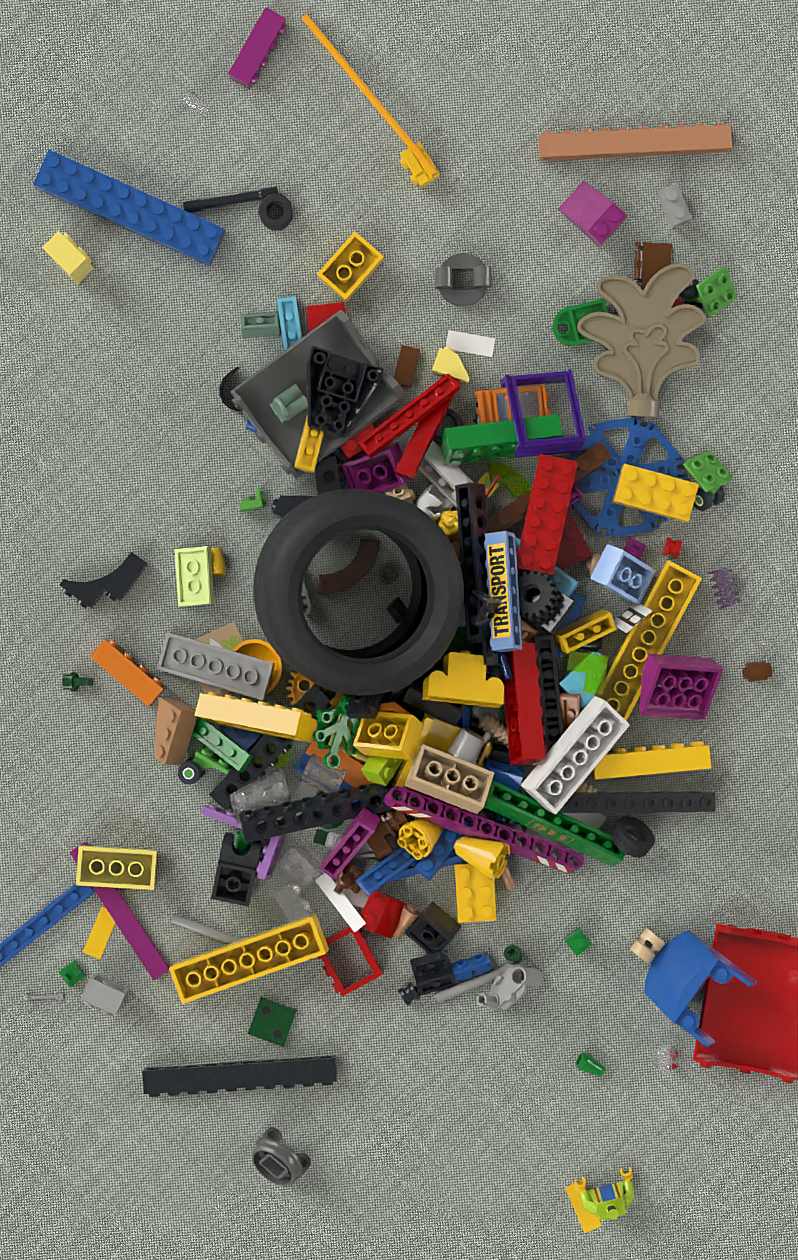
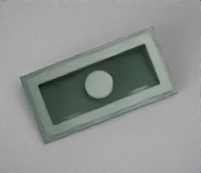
(260, 325)

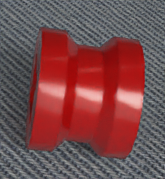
(671, 547)

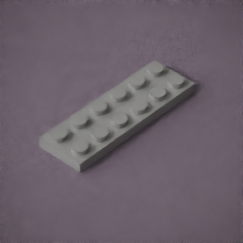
(215, 666)

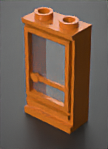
(495, 405)

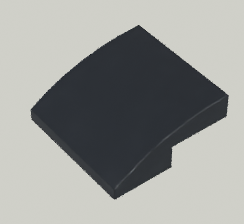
(433, 972)

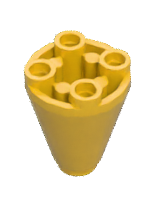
(419, 837)

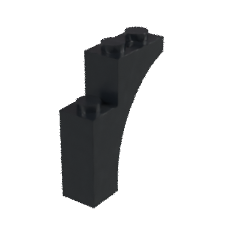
(116, 583)

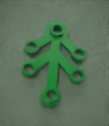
(340, 730)

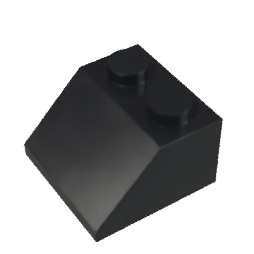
(433, 929)

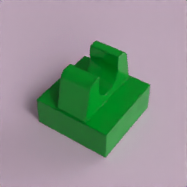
(72, 974)

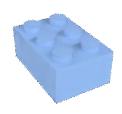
(623, 574)

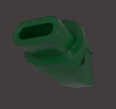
(72, 681)

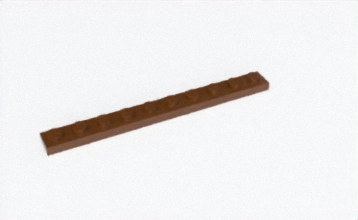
(518, 509)

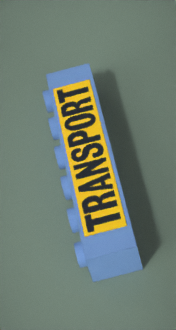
(503, 587)

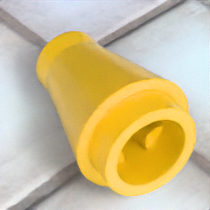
(218, 562)

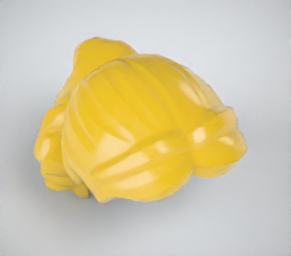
(449, 524)

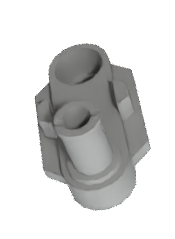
(510, 987)

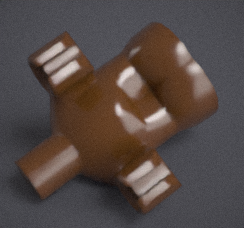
(346, 879)

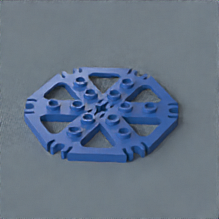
(606, 480)

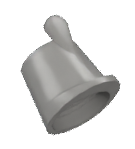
(468, 746)

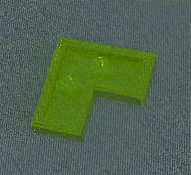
(593, 666)

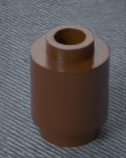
(757, 671)

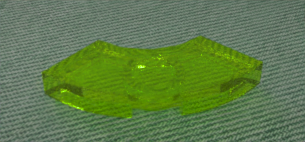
(509, 479)

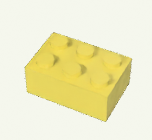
(69, 256)

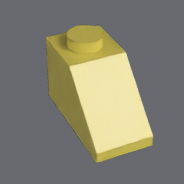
(450, 363)

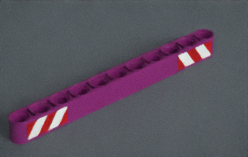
(475, 829)

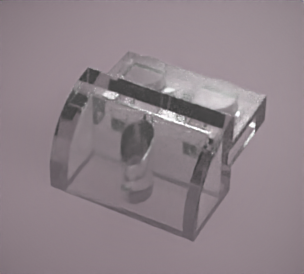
(321, 777)

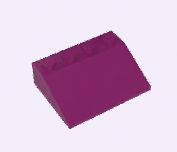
(678, 686)

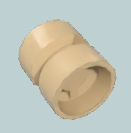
(642, 950)

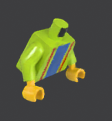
(608, 1200)

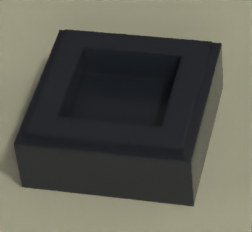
(397, 610)

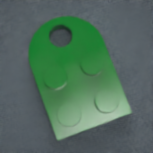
(571, 316)

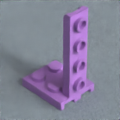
(271, 850)

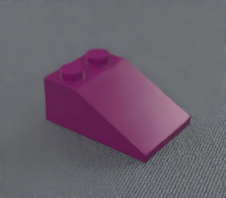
(592, 213)
(375, 473)

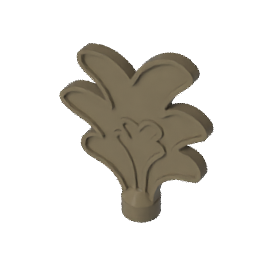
(646, 335)

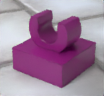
(634, 548)

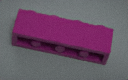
(257, 48)
(349, 843)

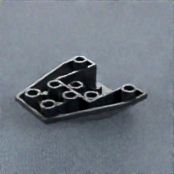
(337, 390)

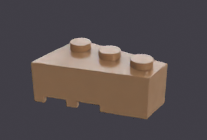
(173, 730)

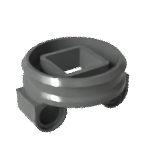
(462, 262)
(293, 1164)

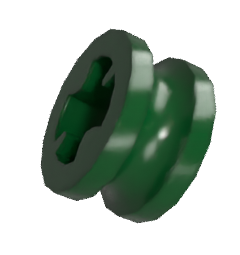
(515, 960)

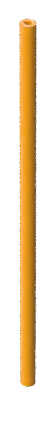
(369, 95)

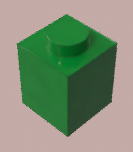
(577, 941)

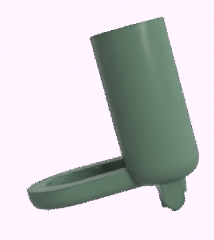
(289, 403)

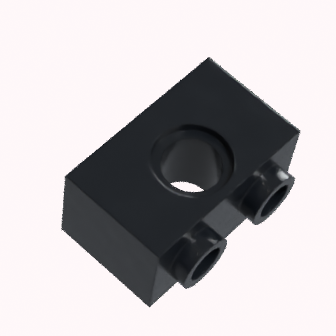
(327, 465)

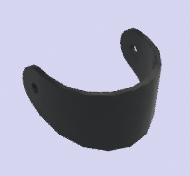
(221, 390)

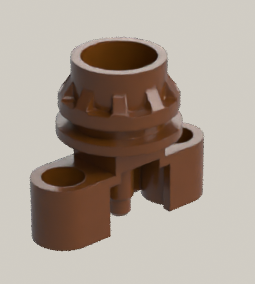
(389, 823)

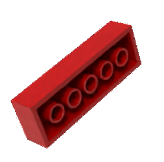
(546, 514)
(523, 708)

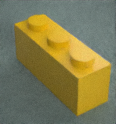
(584, 631)

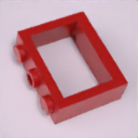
(369, 956)

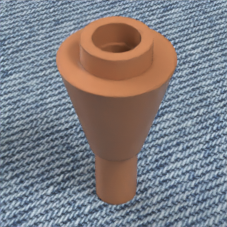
(408, 916)

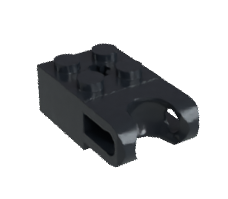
(239, 866)

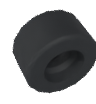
(275, 199)

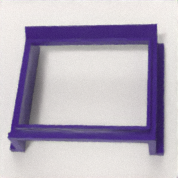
(548, 446)

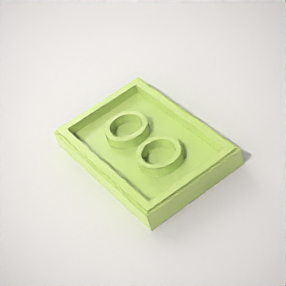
(194, 576)

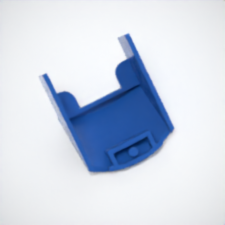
(681, 972)

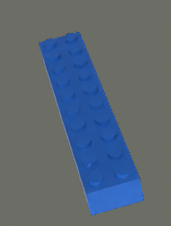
(129, 208)

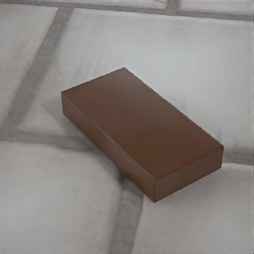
(406, 365)

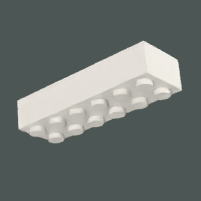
(575, 755)

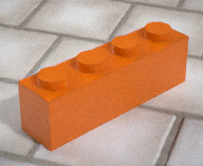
(125, 671)
(354, 775)

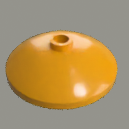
(264, 651)

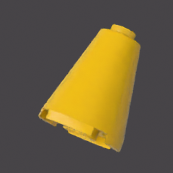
(483, 855)

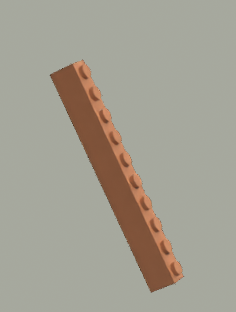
(634, 142)

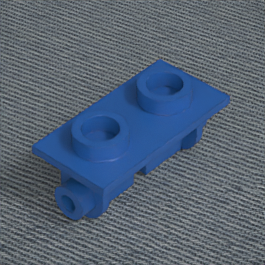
(479, 963)

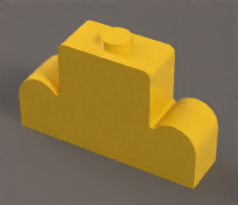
(464, 682)

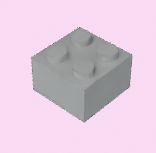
(104, 994)

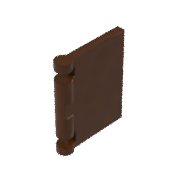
(651, 260)

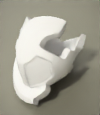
(433, 502)

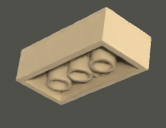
(460, 774)

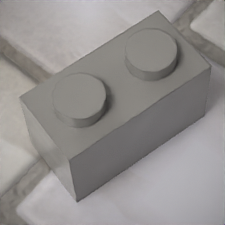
(674, 206)

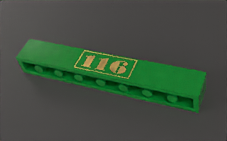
(556, 826)

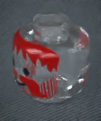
(665, 1058)

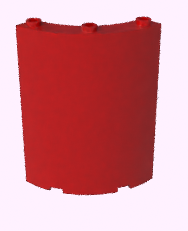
(757, 1023)

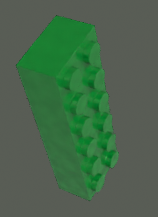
(493, 439)

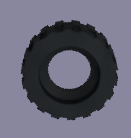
(626, 842)

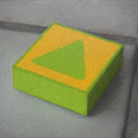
(485, 479)

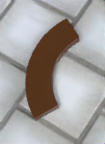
(353, 572)

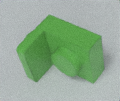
(250, 504)

